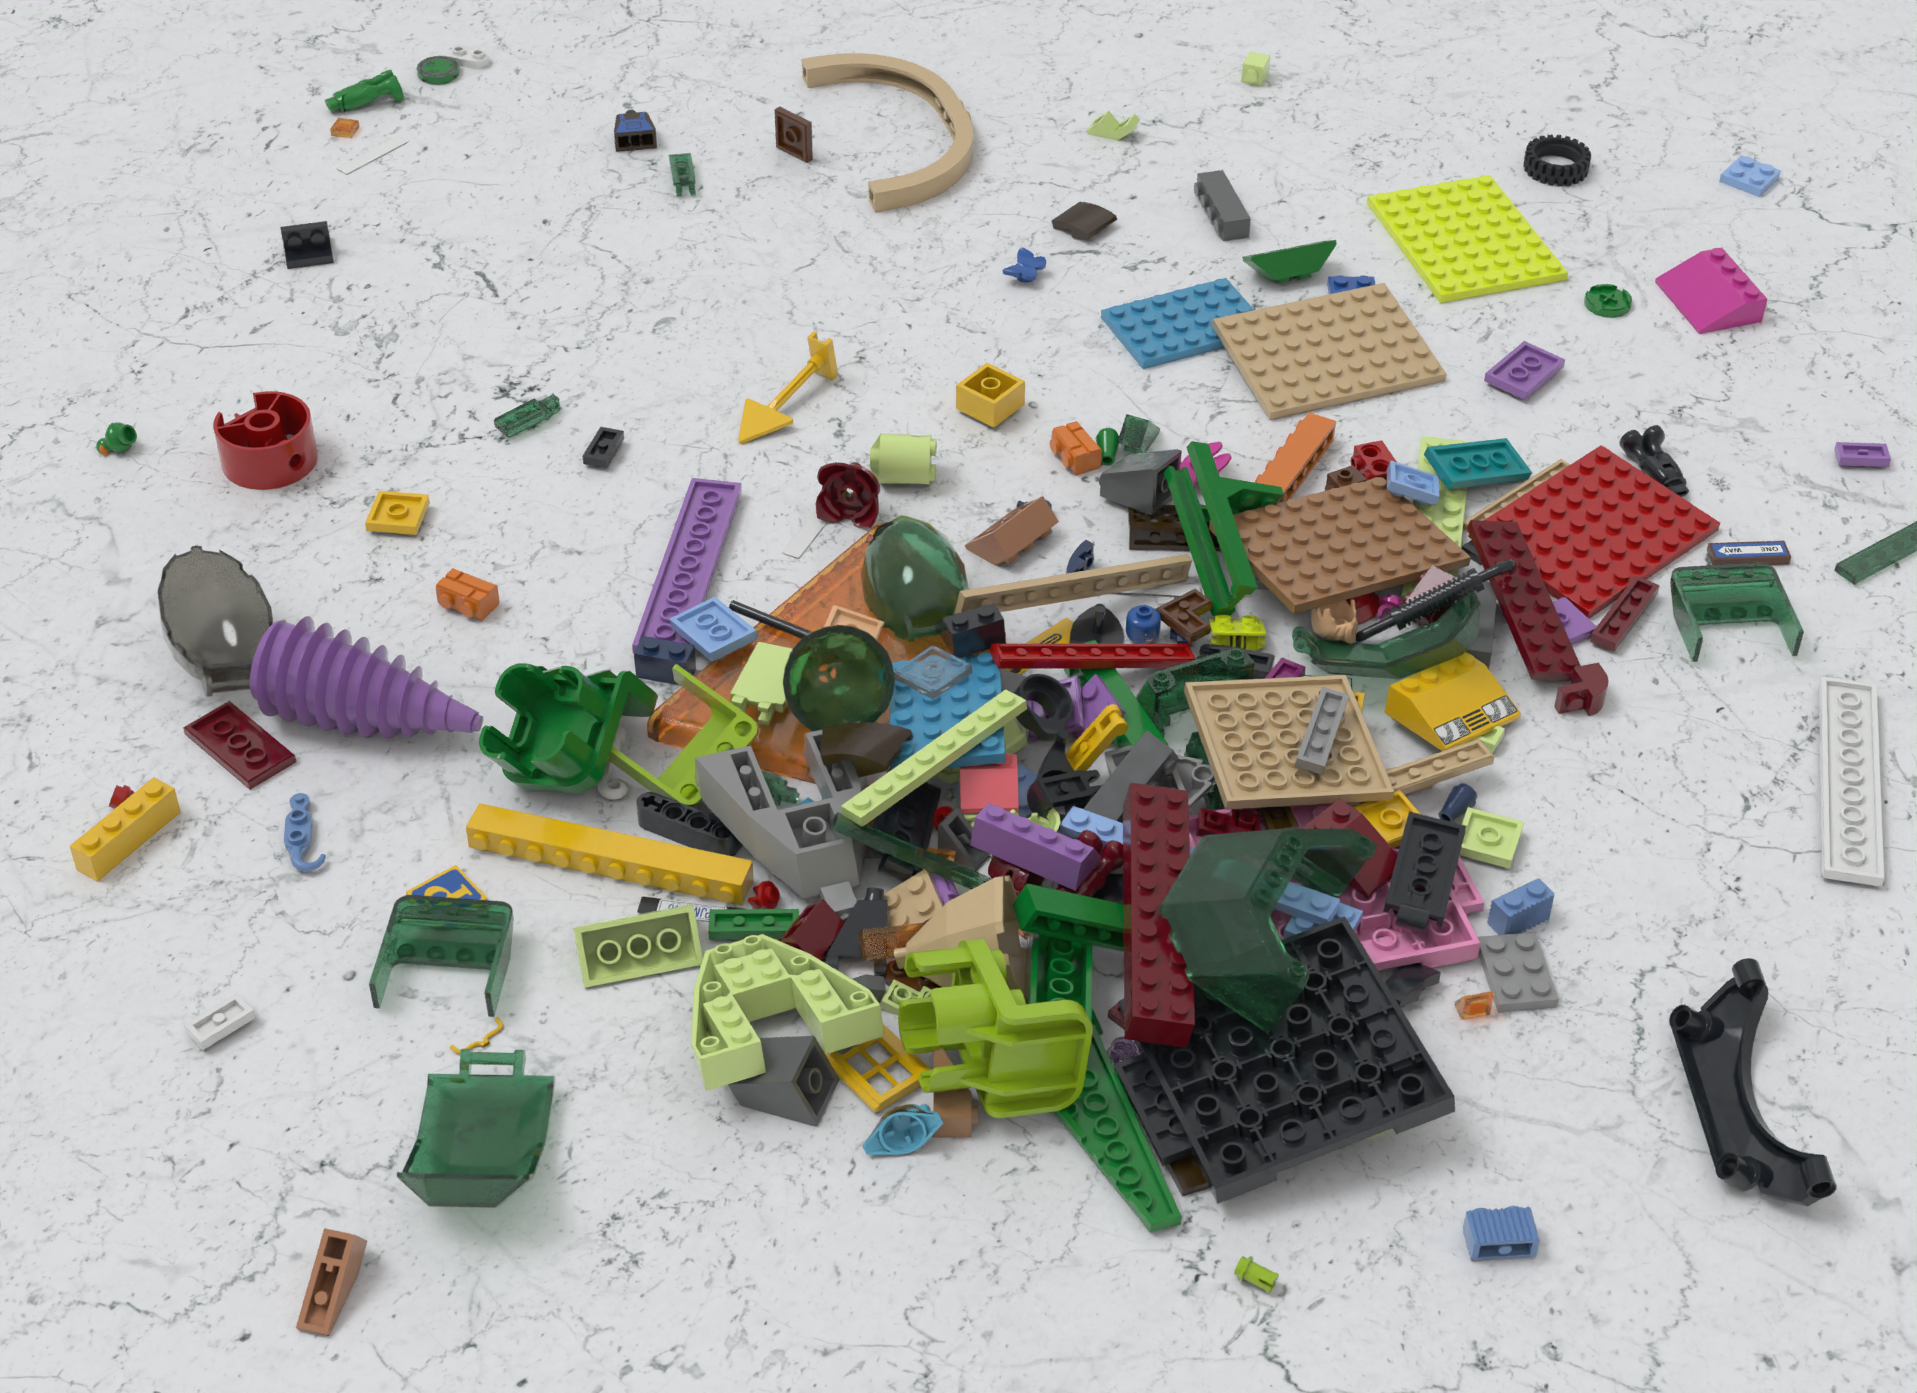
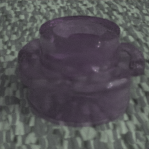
(1122, 1049)

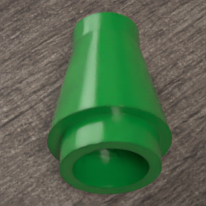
(1107, 441)

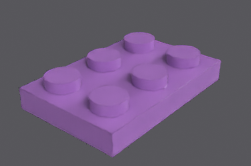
(1524, 370)

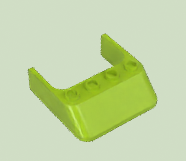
(725, 731)

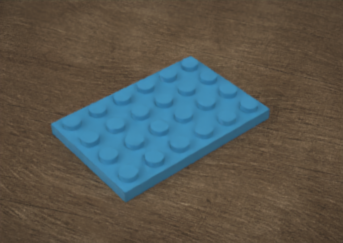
(1175, 322)
(934, 717)

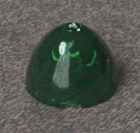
(861, 681)

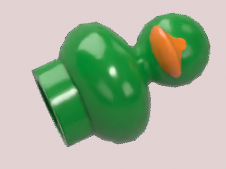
(117, 439)

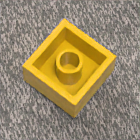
(990, 395)

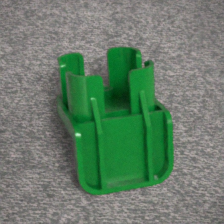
(562, 724)

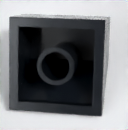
(972, 630)

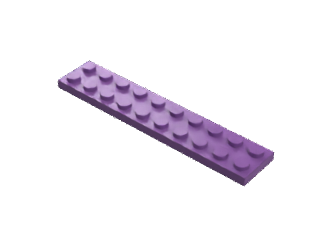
(690, 556)

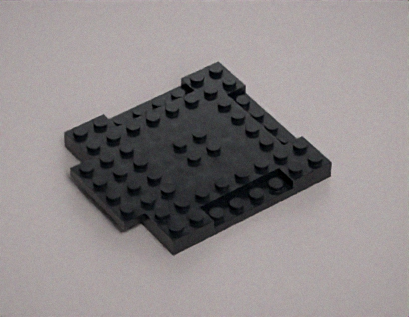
(1316, 1082)

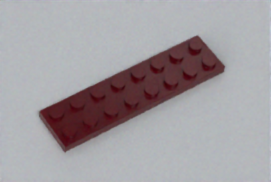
(1525, 601)

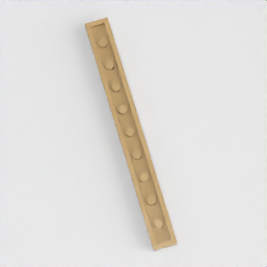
(1077, 585)

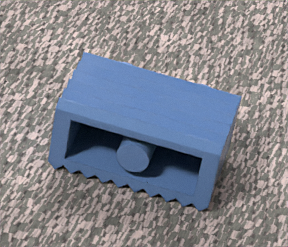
(1521, 908)
(1500, 1233)

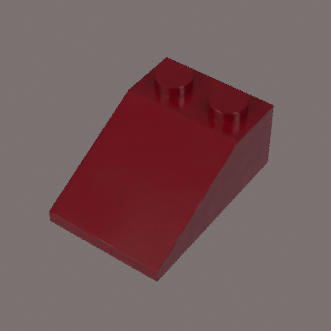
(1376, 870)

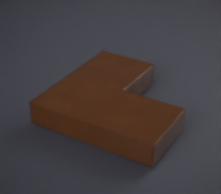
(1183, 615)

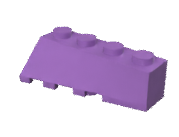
(1033, 846)

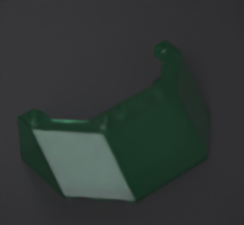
(1225, 907)

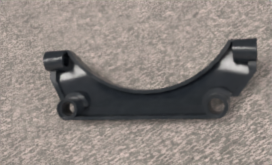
(1717, 1064)

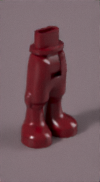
(1111, 860)

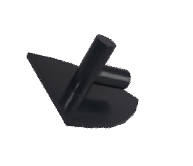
(1097, 624)

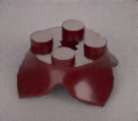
(836, 503)

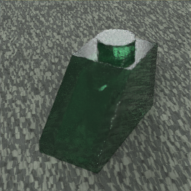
(1137, 434)

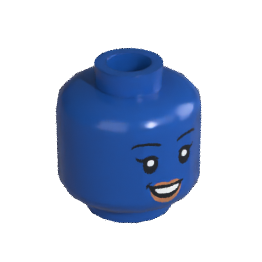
(1143, 624)

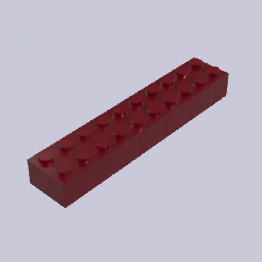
(1155, 979)

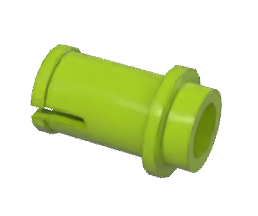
(1255, 1274)

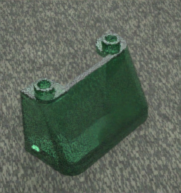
(1164, 689)

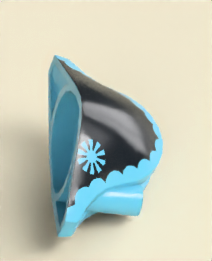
(902, 1130)

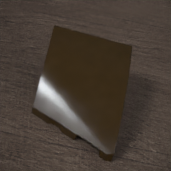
(866, 743)

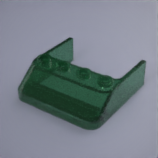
(1731, 596)
(447, 935)

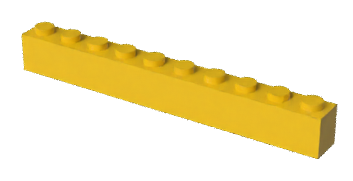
(610, 854)

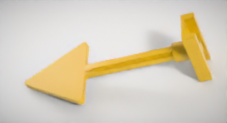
(761, 419)

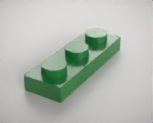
(748, 922)

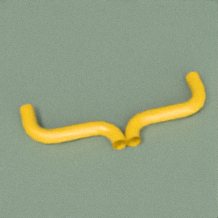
(480, 1043)

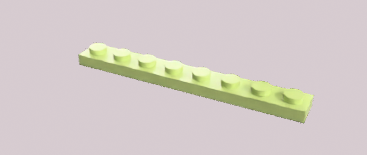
(933, 758)

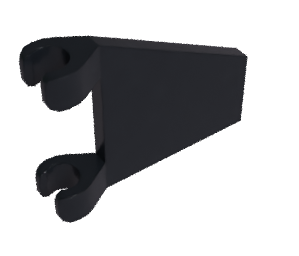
(864, 915)

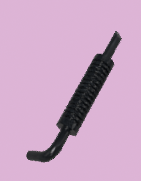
(1436, 599)

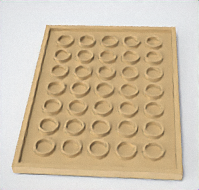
(1328, 350)

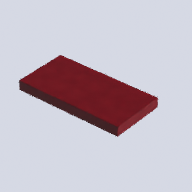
(239, 745)

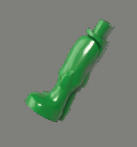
(366, 92)

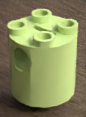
(903, 459)

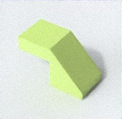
(1108, 127)

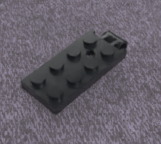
(911, 821)
(1428, 862)

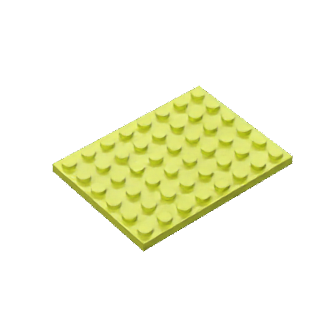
(1466, 238)

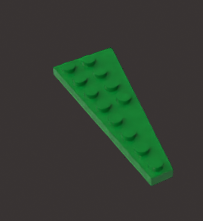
(1116, 1143)

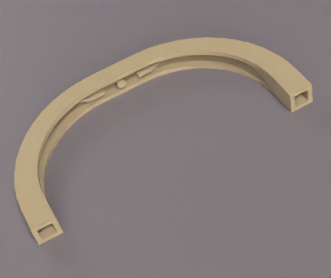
(887, 70)

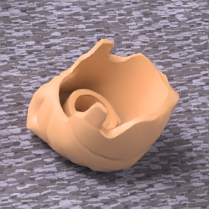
(1336, 621)

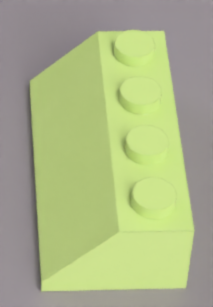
(637, 945)

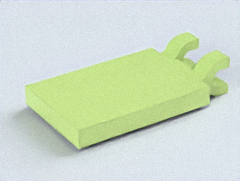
(761, 682)

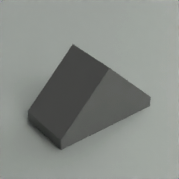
(956, 835)

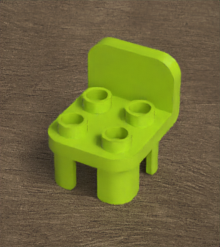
(1012, 1051)

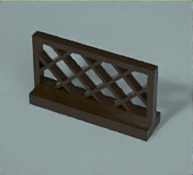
(1159, 535)

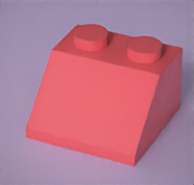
(989, 784)

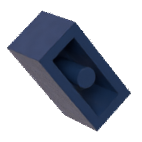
(657, 657)

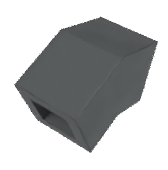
(874, 984)

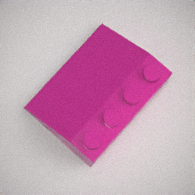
(1713, 292)

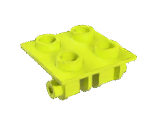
(1248, 626)

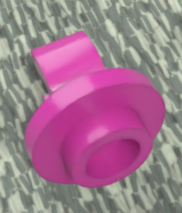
(1387, 603)

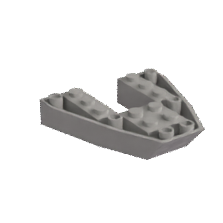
(791, 841)

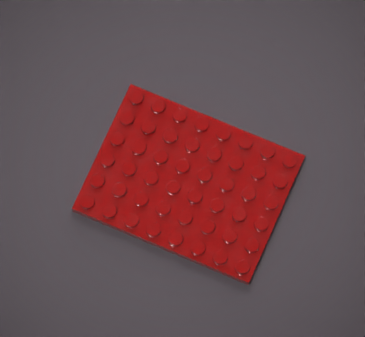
(1603, 527)

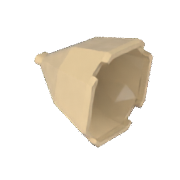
(977, 914)

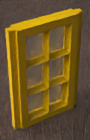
(878, 1070)

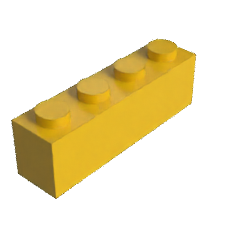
(125, 829)

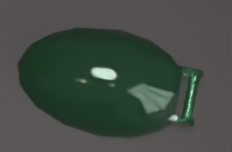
(911, 577)

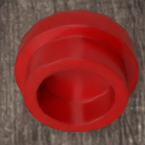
(120, 795)

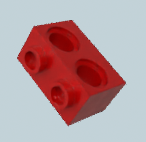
(1372, 459)

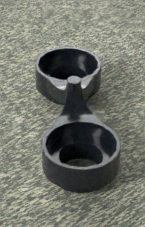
(1059, 707)

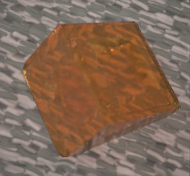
(1474, 1005)

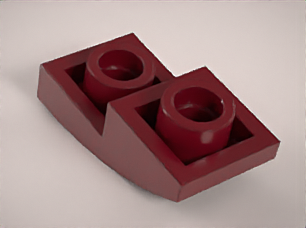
(1214, 822)

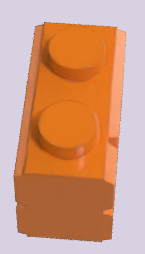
(1075, 448)
(467, 594)

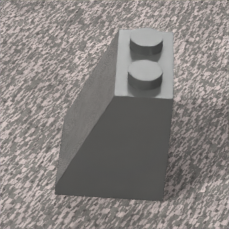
(1140, 480)
(795, 1081)

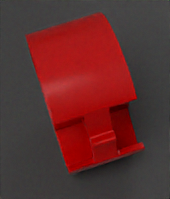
(256, 447)

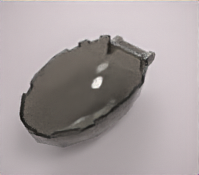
(212, 617)

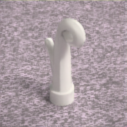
(606, 785)

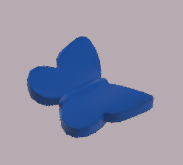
(1026, 266)

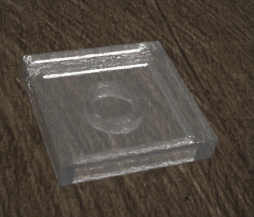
(933, 672)

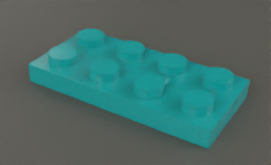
(1477, 463)

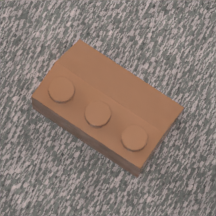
(1014, 532)

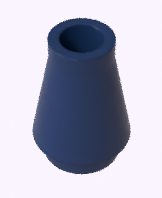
(1457, 802)

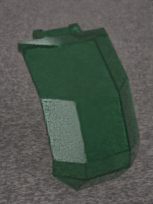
(1401, 655)
(479, 1133)

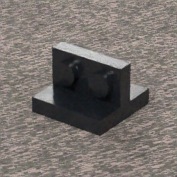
(307, 245)

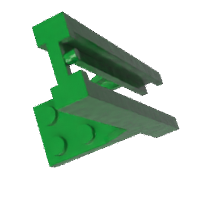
(1222, 500)

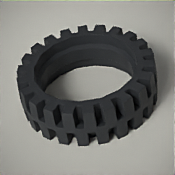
(1552, 172)

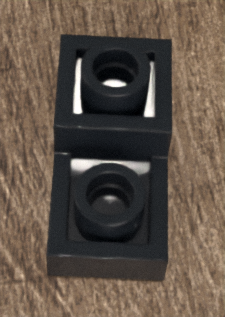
(1408, 982)

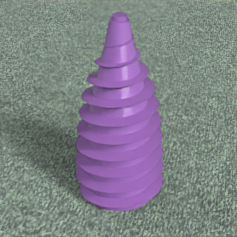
(347, 687)

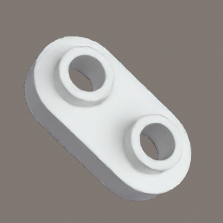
(470, 57)

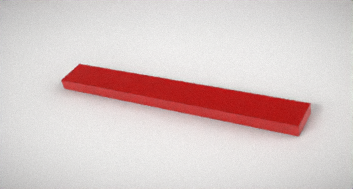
(1089, 655)

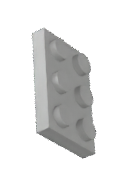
(1517, 972)

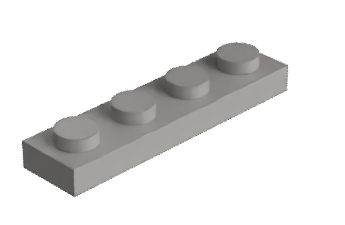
(1322, 730)

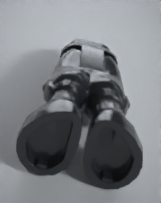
(1658, 463)

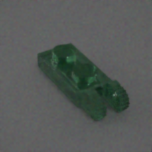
(682, 172)

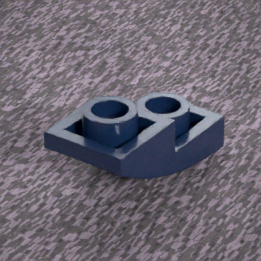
(1081, 558)

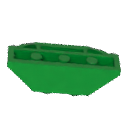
(1291, 261)

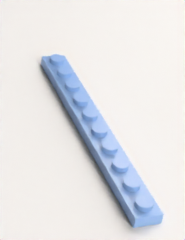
(1294, 901)

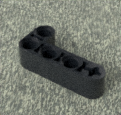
(685, 825)

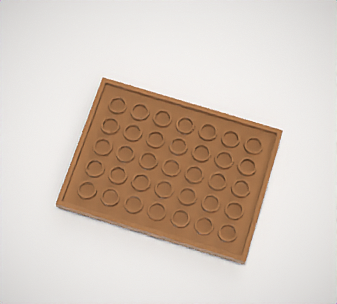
(1342, 544)

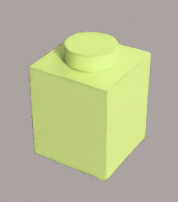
(1255, 68)

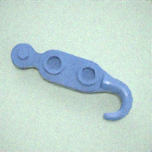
(298, 833)

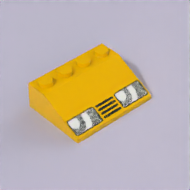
(1451, 702)

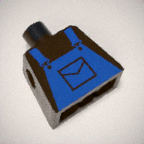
(634, 131)

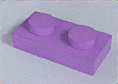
(1862, 454)

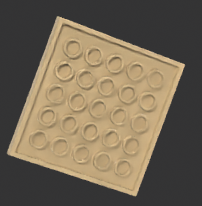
(1256, 733)

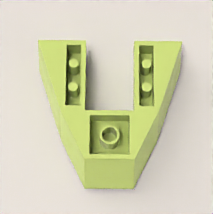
(763, 979)

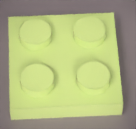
(1490, 837)

